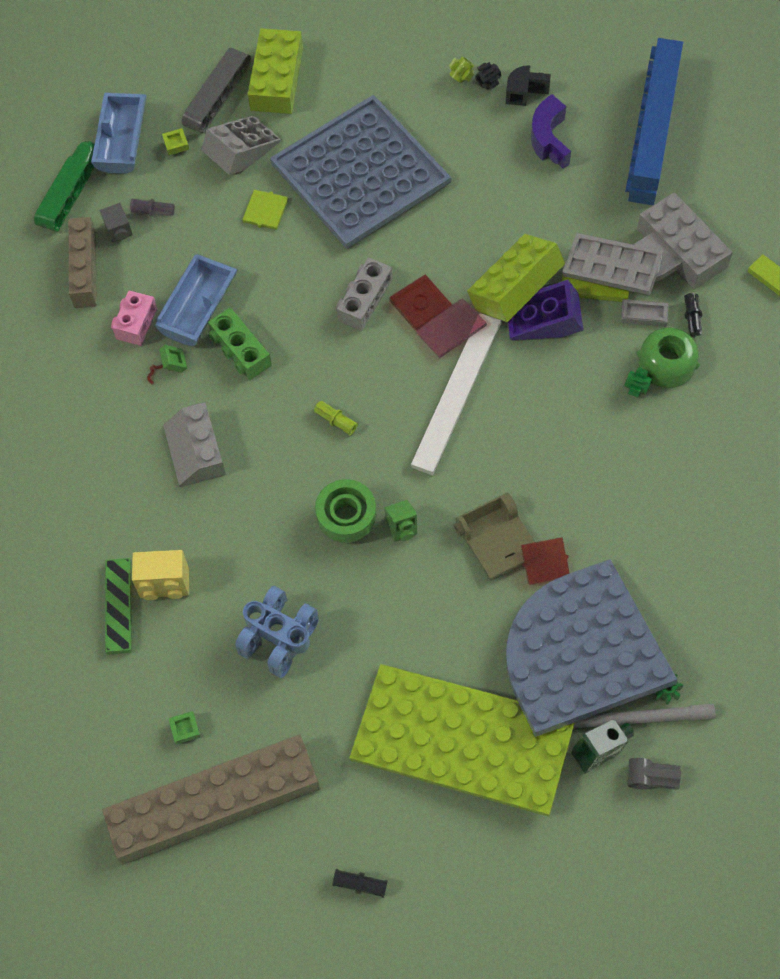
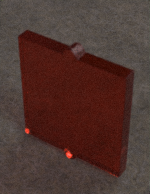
(545, 560)

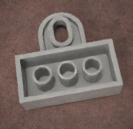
(685, 241)

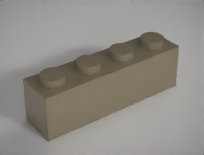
(82, 262)

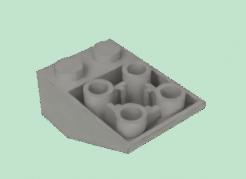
(238, 143)

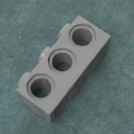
(364, 303)

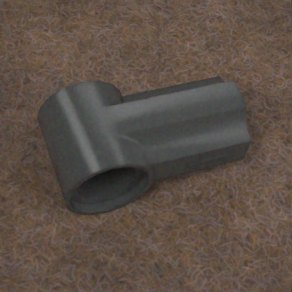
(645, 774)

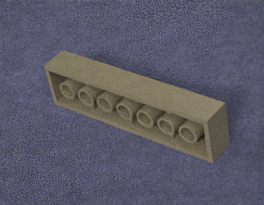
(210, 799)

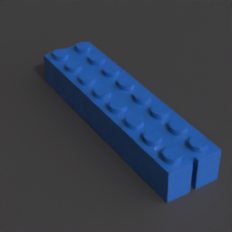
(654, 121)

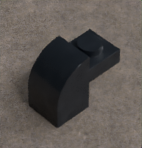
(522, 82)

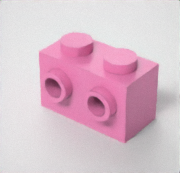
(134, 317)

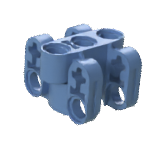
(300, 627)

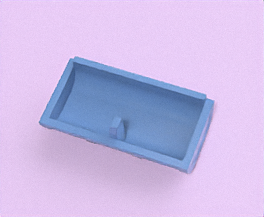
(118, 132)
(194, 300)

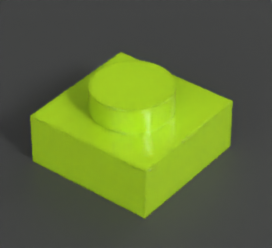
(175, 141)

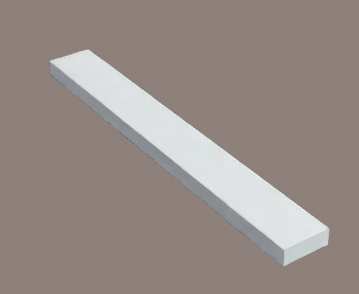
(455, 397)

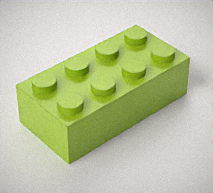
(275, 71)
(516, 277)

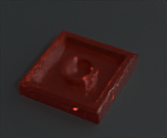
(420, 302)

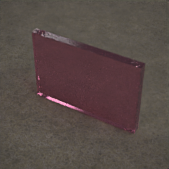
(451, 328)

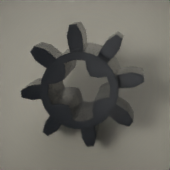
(488, 75)

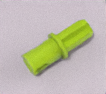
(335, 417)

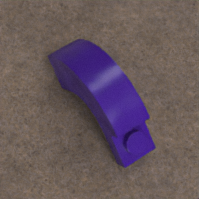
(545, 118)

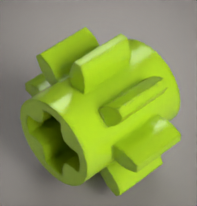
(461, 69)

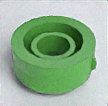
(664, 371)
(345, 494)

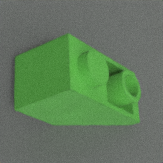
(401, 520)

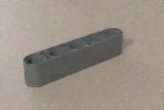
(216, 90)

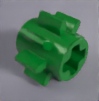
(638, 382)
(667, 695)

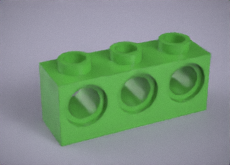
(239, 334)

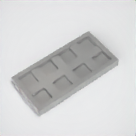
(613, 263)

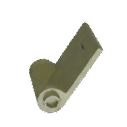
(495, 534)

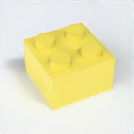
(160, 574)

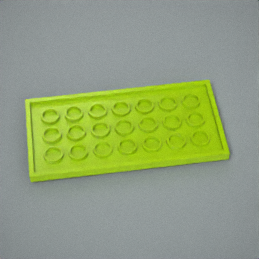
(460, 740)

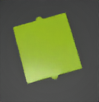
(265, 209)

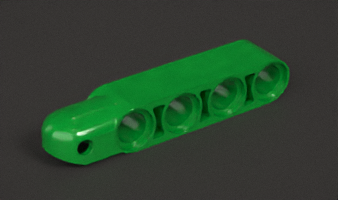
(66, 188)

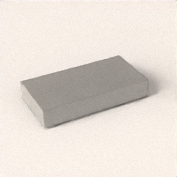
(644, 313)

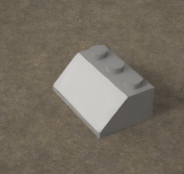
(193, 445)

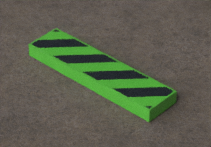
(118, 606)

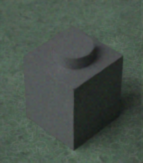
(116, 222)

